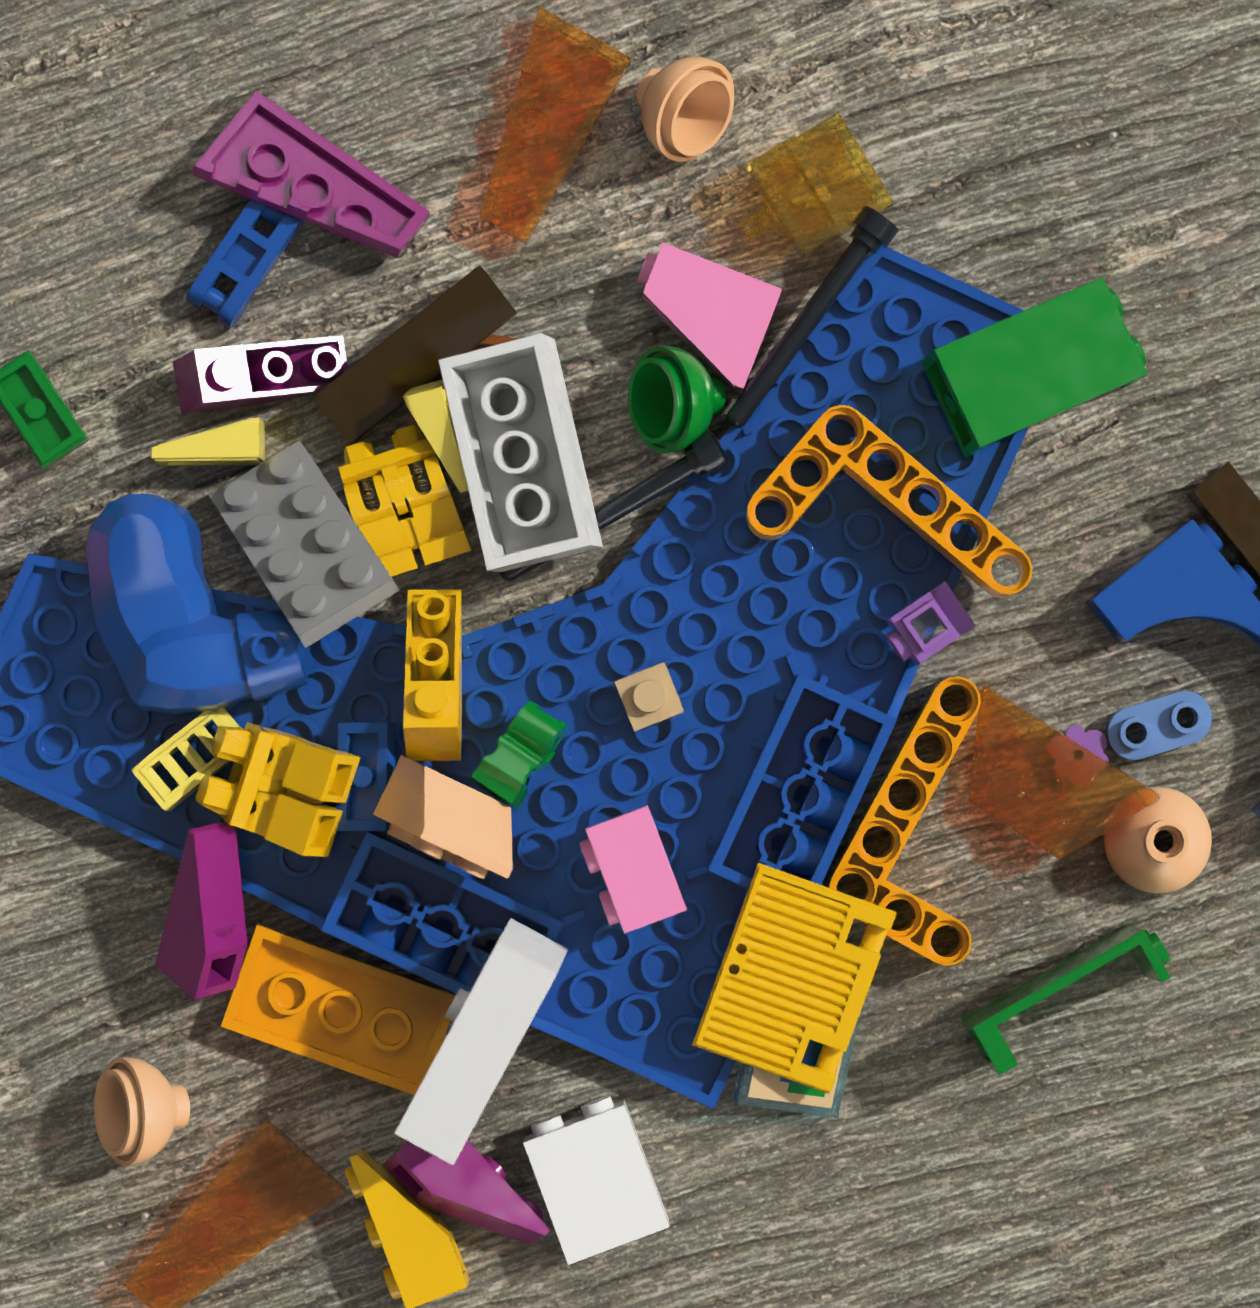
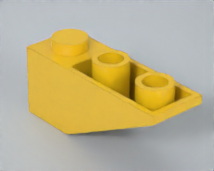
(433, 675)
(415, 1241)

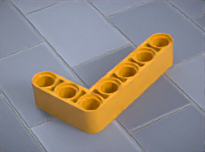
(892, 494)
(900, 823)

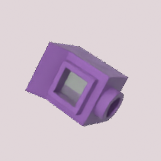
(928, 625)

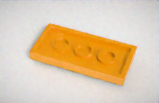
(338, 1010)

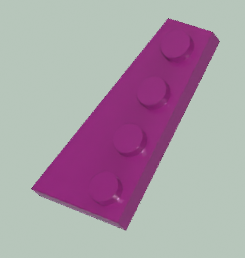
(301, 173)

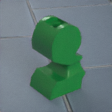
(520, 751)

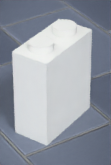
(595, 1179)

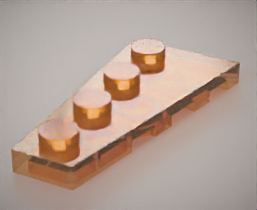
(555, 108)

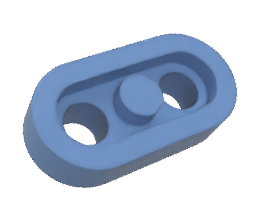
(1159, 725)

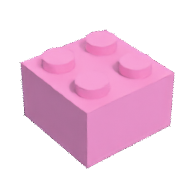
(634, 870)

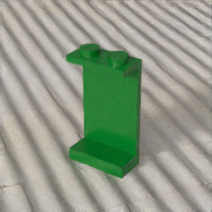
(1034, 365)
(983, 1022)

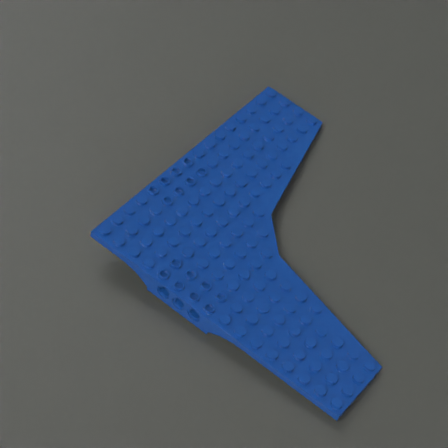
(763, 641)

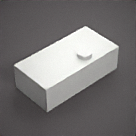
(520, 453)
(481, 1040)

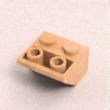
(447, 819)

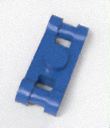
(245, 259)

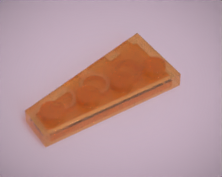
(242, 1211)

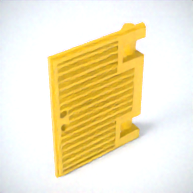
(793, 978)

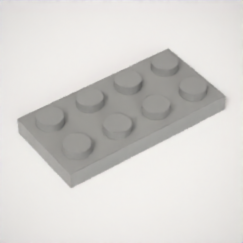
(303, 544)

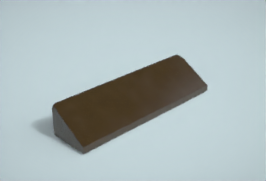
(412, 354)
(1233, 514)

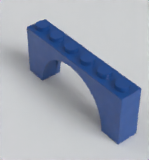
(1180, 580)

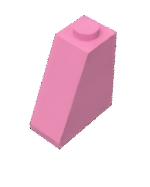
(710, 309)

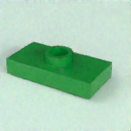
(38, 410)

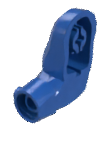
(165, 621)

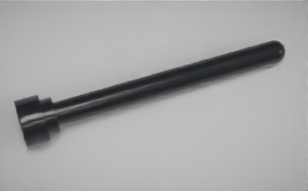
(869, 234)
(701, 458)

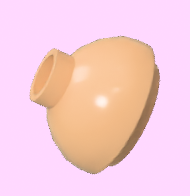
(686, 106)
(1140, 864)
(137, 1110)

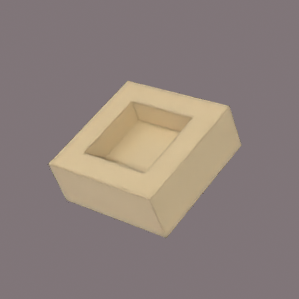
(649, 697)

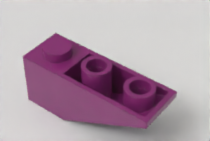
(257, 373)
(206, 916)
(468, 1190)

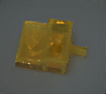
(814, 187)

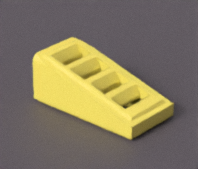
(432, 413)
(223, 446)
(163, 754)

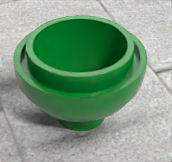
(672, 398)

